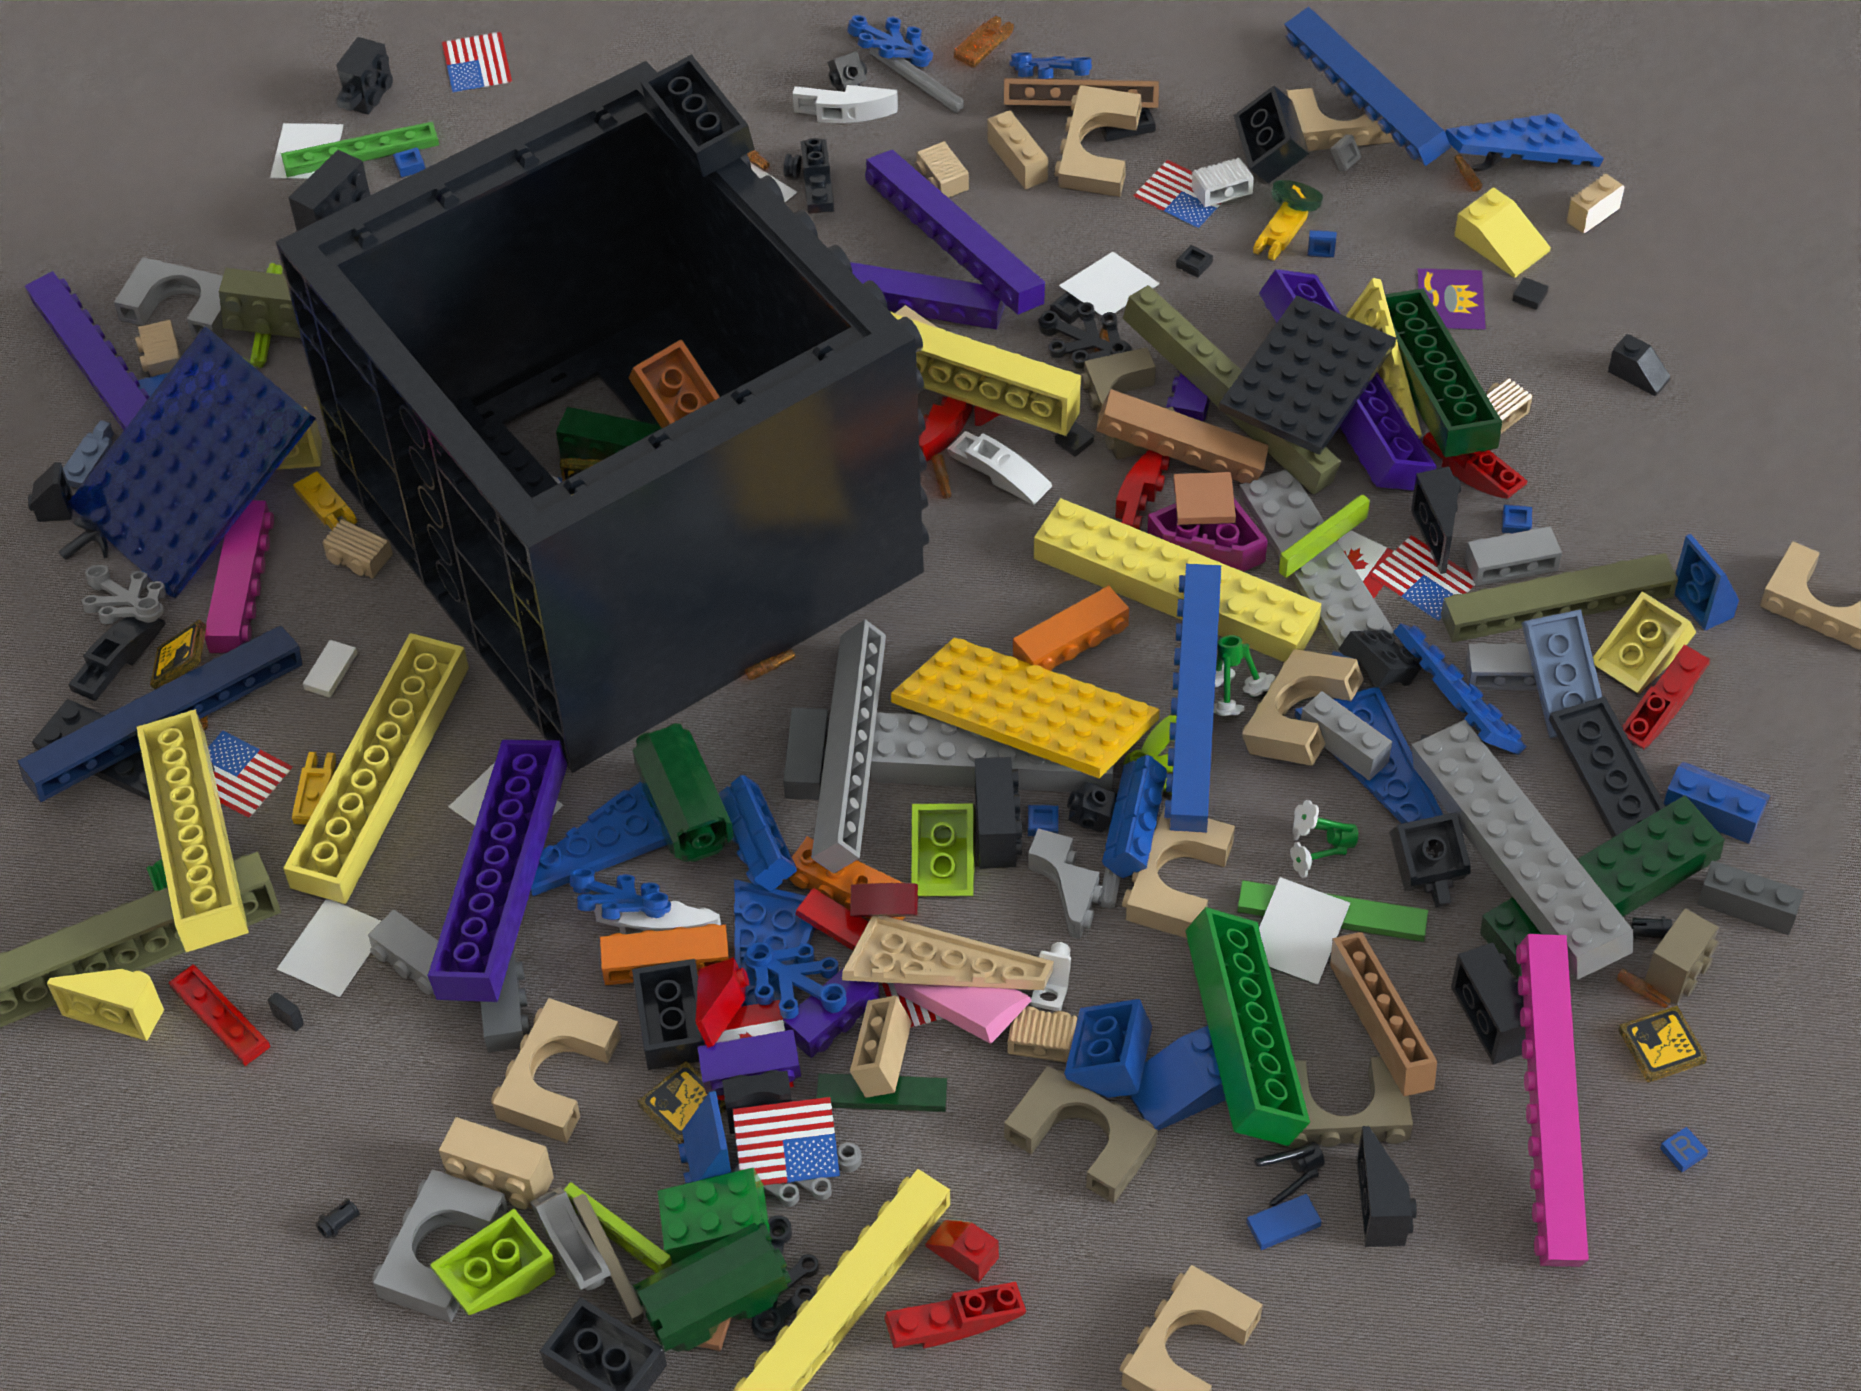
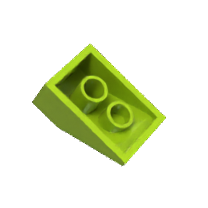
(943, 849)
(495, 1264)

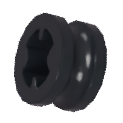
(792, 165)

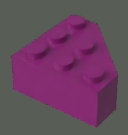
(1232, 544)

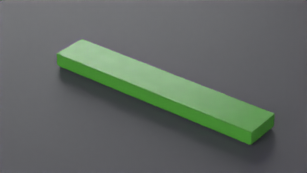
(363, 147)
(1361, 915)

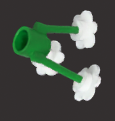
(1230, 654)
(1338, 834)

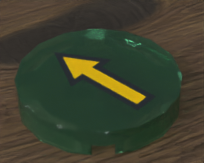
(1299, 195)

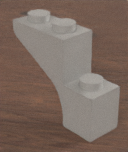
(1078, 887)
(570, 1240)

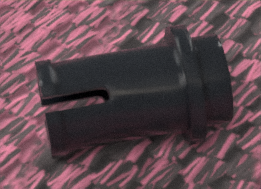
(1651, 927)
(337, 1218)

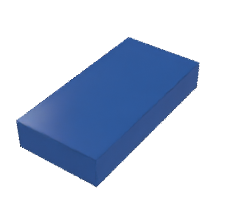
(1283, 1221)

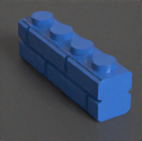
(1134, 816)
(757, 834)

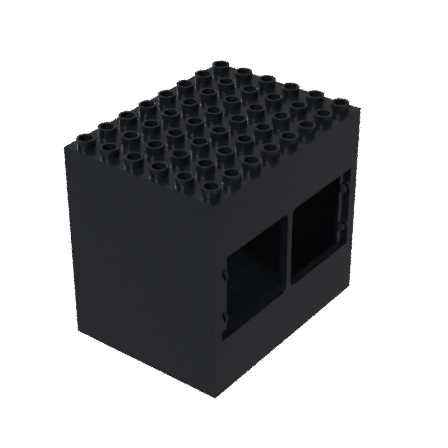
(577, 259)

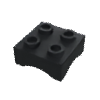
(1381, 657)
(755, 1090)

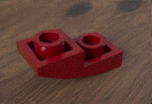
(884, 899)

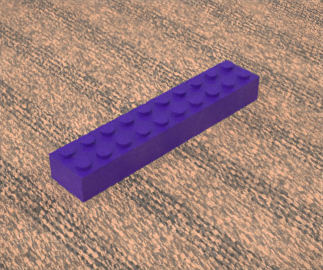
(1375, 423)
(498, 871)

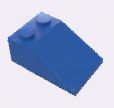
(1704, 586)
(1180, 1081)
(705, 1142)

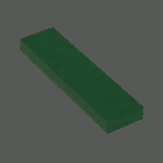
(910, 1093)

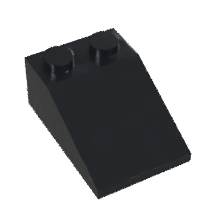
(1435, 510)
(1383, 1195)

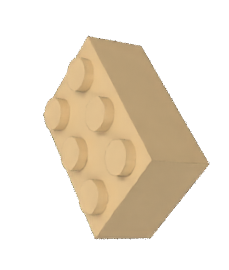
(497, 1161)

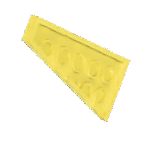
(1373, 311)

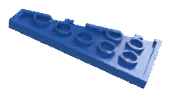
(1532, 137)
(1462, 696)
(1398, 783)
(612, 835)
(767, 919)

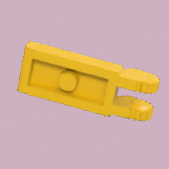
(1280, 230)
(323, 500)
(312, 786)

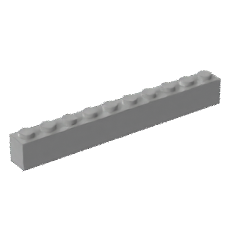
(849, 747)

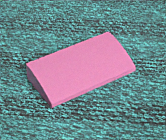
(974, 1009)

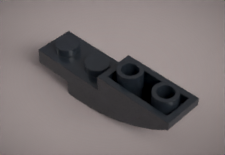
(817, 176)
(110, 653)

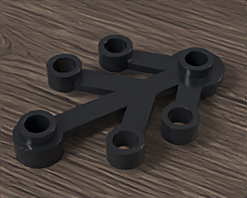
(1051, 324)
(779, 1314)

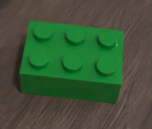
(710, 1210)

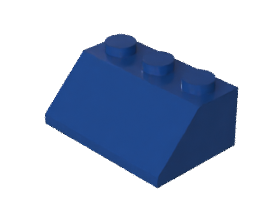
(1723, 802)
(1110, 1048)

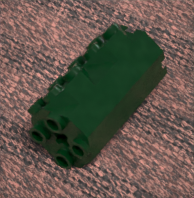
(682, 793)
(719, 1282)

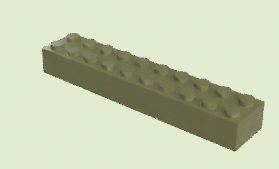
(122, 938)

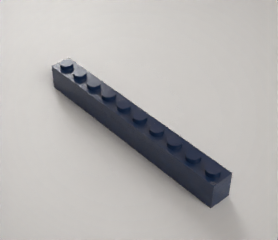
(116, 735)

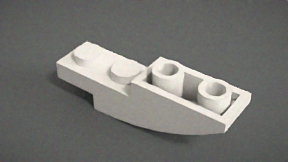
(851, 106)
(1002, 465)
(678, 916)

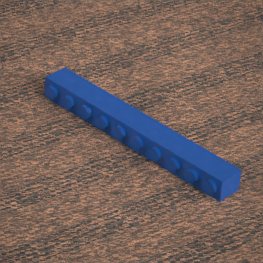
(1367, 87)
(1195, 698)

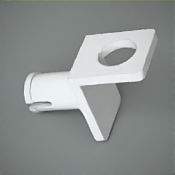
(1058, 980)

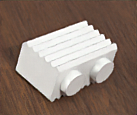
(1222, 182)

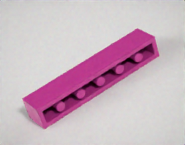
(238, 579)

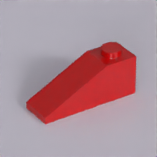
(719, 997)

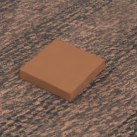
(1204, 498)

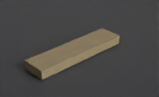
(605, 1249)

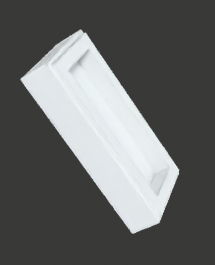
(330, 668)

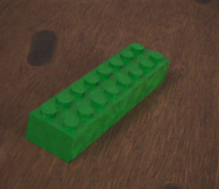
(1246, 1027)

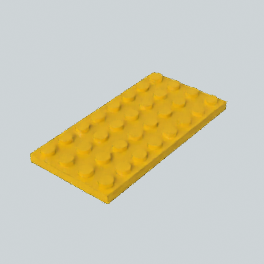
(1026, 707)

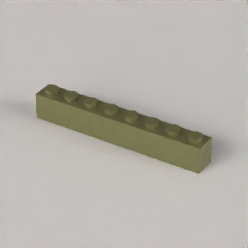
(1589, 589)

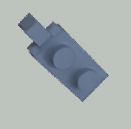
(88, 454)

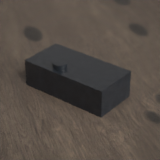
(697, 115)

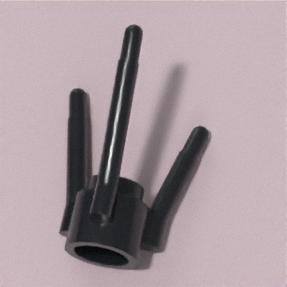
(1304, 1158)

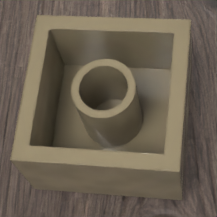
(1682, 956)

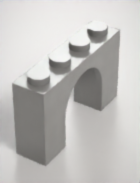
(157, 280)
(439, 1203)

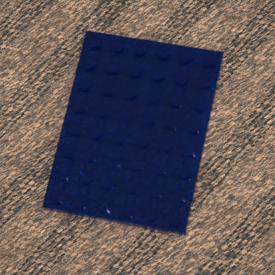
(191, 461)

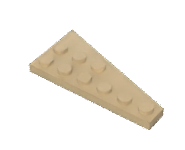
(921, 955)

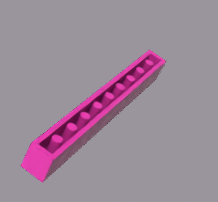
(1553, 1101)

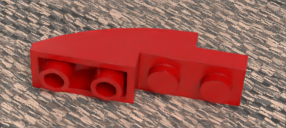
(943, 425)
(1481, 470)
(1140, 487)
(1665, 698)
(957, 1318)

